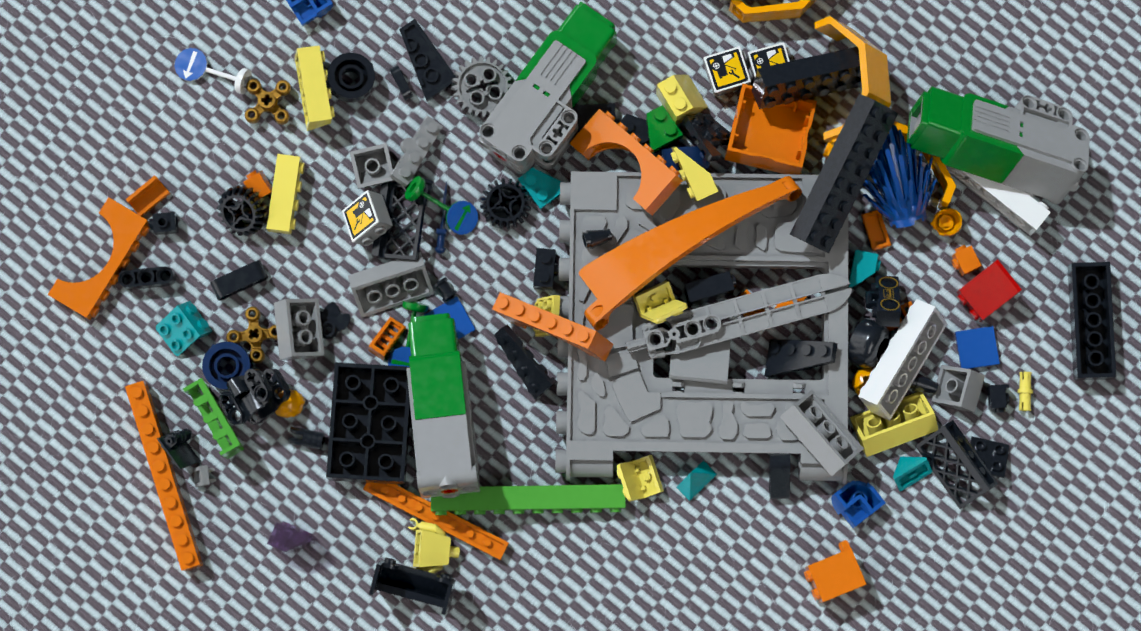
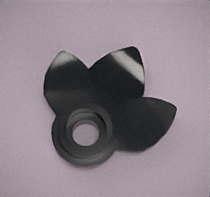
(332, 318)

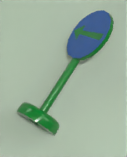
(460, 216)
(401, 355)

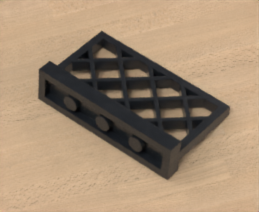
(382, 243)
(966, 457)

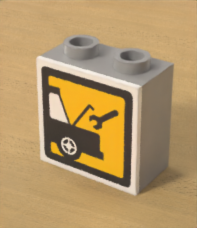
(768, 56)
(727, 71)
(367, 218)

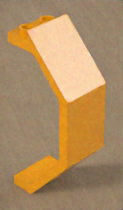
(769, 12)
(872, 65)
(938, 168)

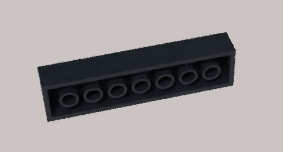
(844, 173)

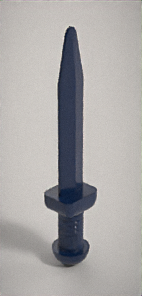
(441, 232)

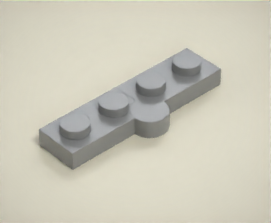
(415, 151)

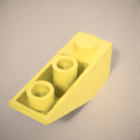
(698, 179)

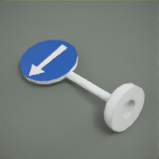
(192, 65)

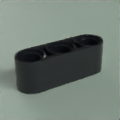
(138, 274)
(239, 280)
(779, 476)

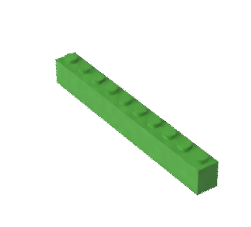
(534, 498)

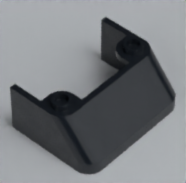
(413, 584)

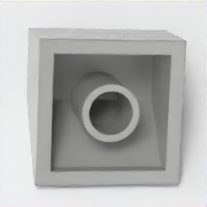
(372, 165)
(958, 388)

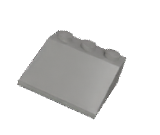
(701, 364)

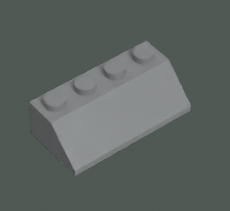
(390, 285)
(821, 432)

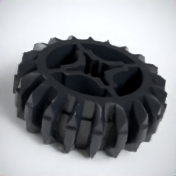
(513, 200)
(235, 212)

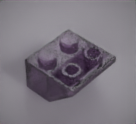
(287, 539)

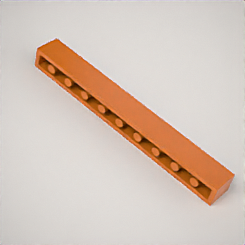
(164, 476)

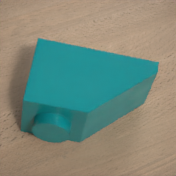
(863, 267)

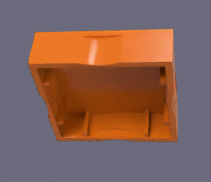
(770, 136)

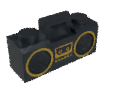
(886, 303)

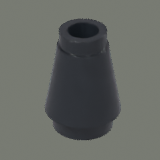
(595, 238)
(924, 384)

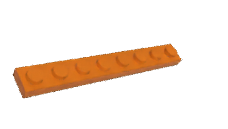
(449, 523)

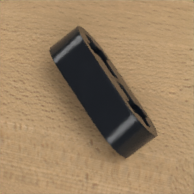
(401, 82)

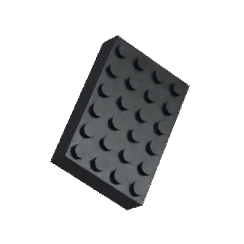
(369, 424)

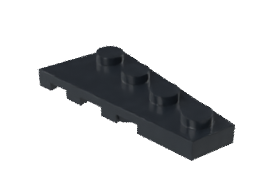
(428, 64)
(797, 355)
(522, 360)

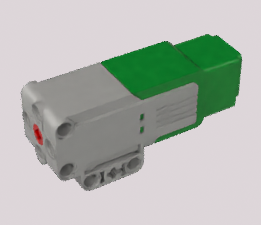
(535, 111)
(1017, 146)
(441, 409)

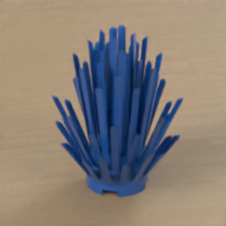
(898, 182)

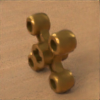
(272, 106)
(246, 335)

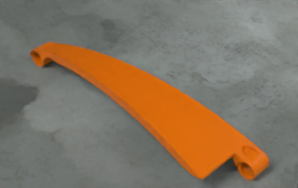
(635, 263)

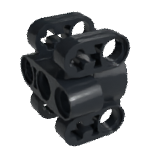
(254, 394)

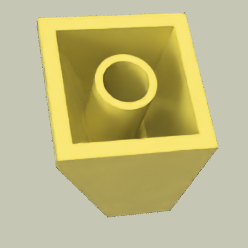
(680, 97)

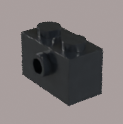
(545, 269)

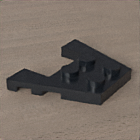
(708, 133)

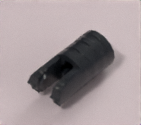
(310, 438)

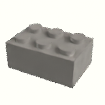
(299, 329)

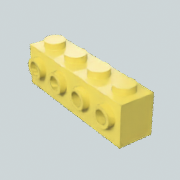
(284, 194)

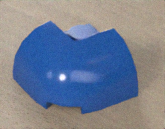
(309, 9)
(856, 501)

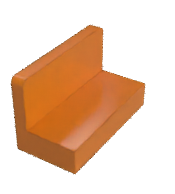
(147, 196)

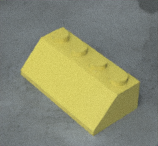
(313, 87)
(910, 421)

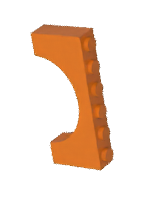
(656, 178)
(87, 295)
(526, 315)

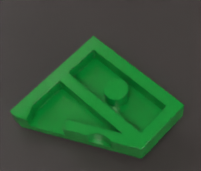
(661, 129)

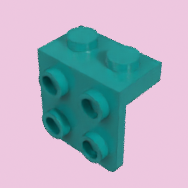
(183, 327)

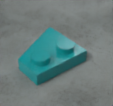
(540, 186)

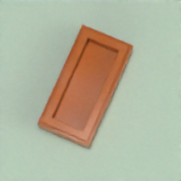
(876, 230)

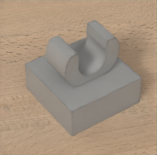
(201, 476)

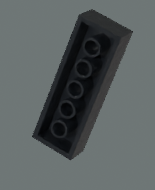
(807, 78)
(1091, 321)

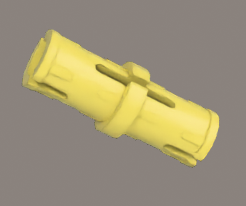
(1025, 391)

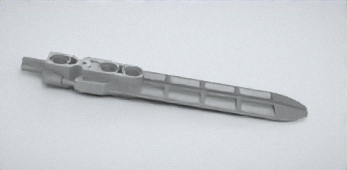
(746, 325)

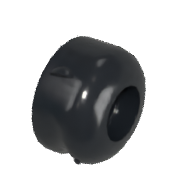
(351, 63)
(868, 343)

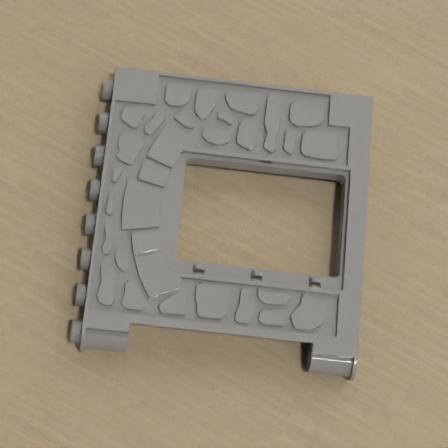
(620, 400)

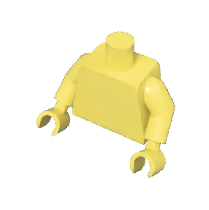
(432, 547)

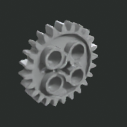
(476, 71)

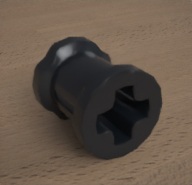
(444, 289)

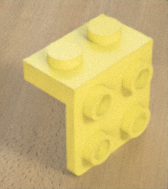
(658, 303)
(639, 478)

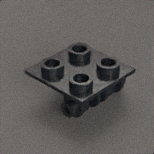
(178, 448)
(992, 454)

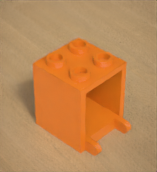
(835, 574)

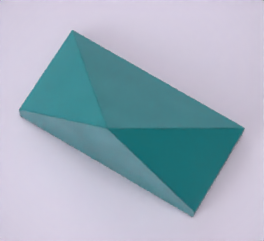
(910, 470)
(696, 480)

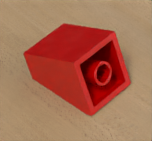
(988, 291)

